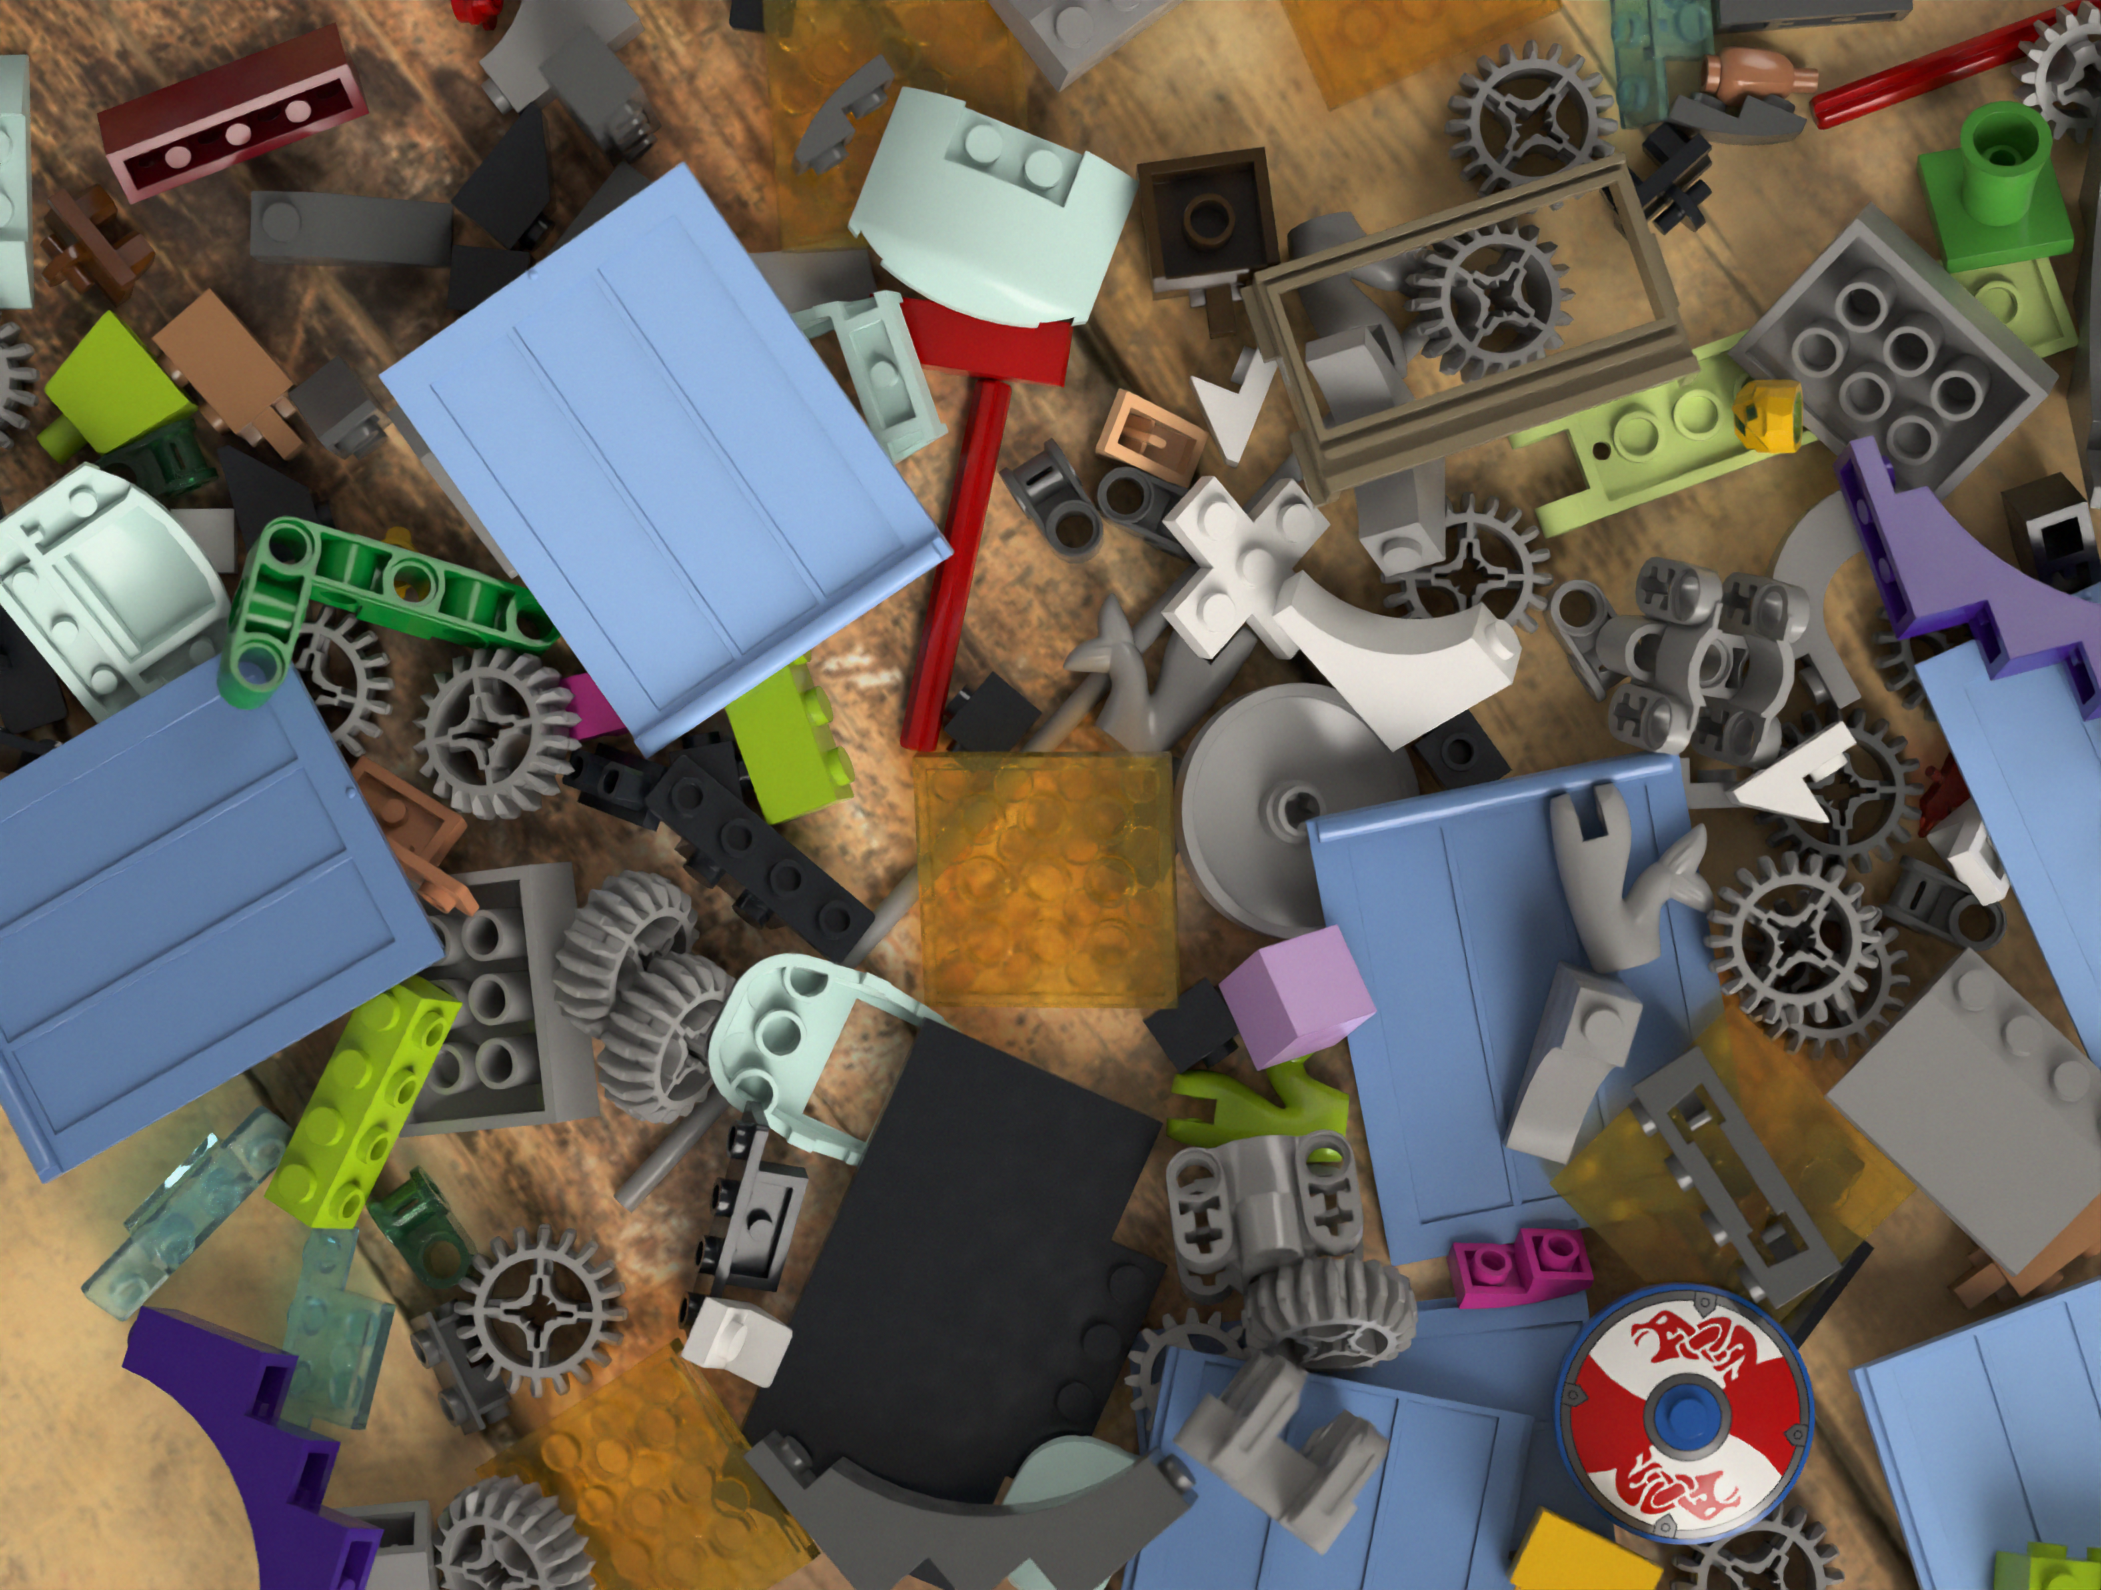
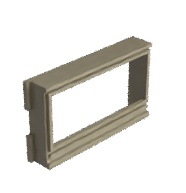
(1491, 405)

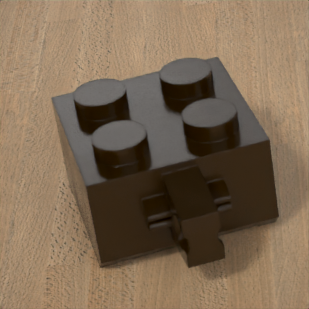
(1208, 229)

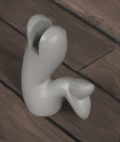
(1336, 301)
(1183, 692)
(1592, 873)

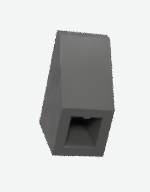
(342, 410)

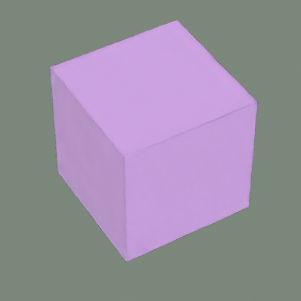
(1297, 997)

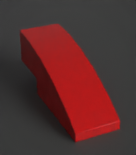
(984, 349)

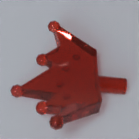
(1944, 793)

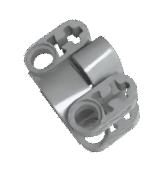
(1694, 661)
(1261, 1210)
(1300, 1490)

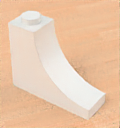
(1399, 670)

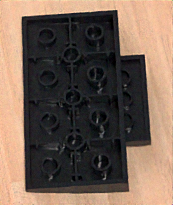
(968, 1279)

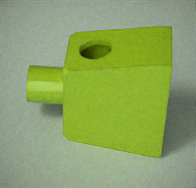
(110, 393)

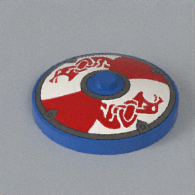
(1683, 1413)

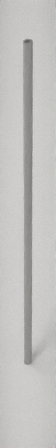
(907, 890)

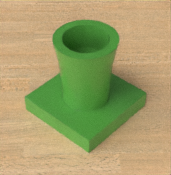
(1997, 192)

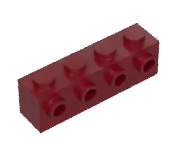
(232, 113)

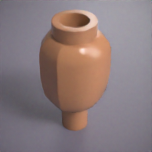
(1752, 72)

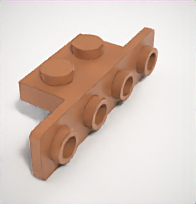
(418, 833)

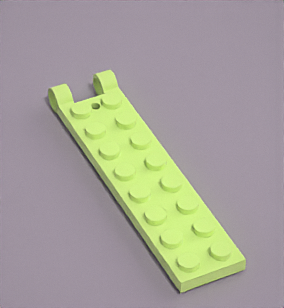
(1687, 433)

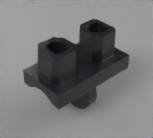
(1679, 164)
(615, 783)

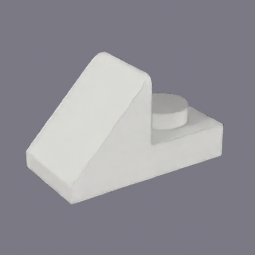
(1232, 414)
(1781, 785)
(1969, 853)
(738, 1339)

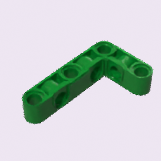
(360, 578)

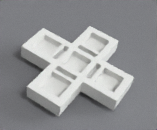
(1240, 562)

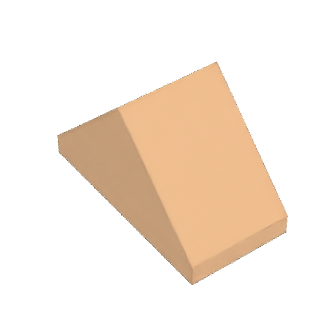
(1151, 440)

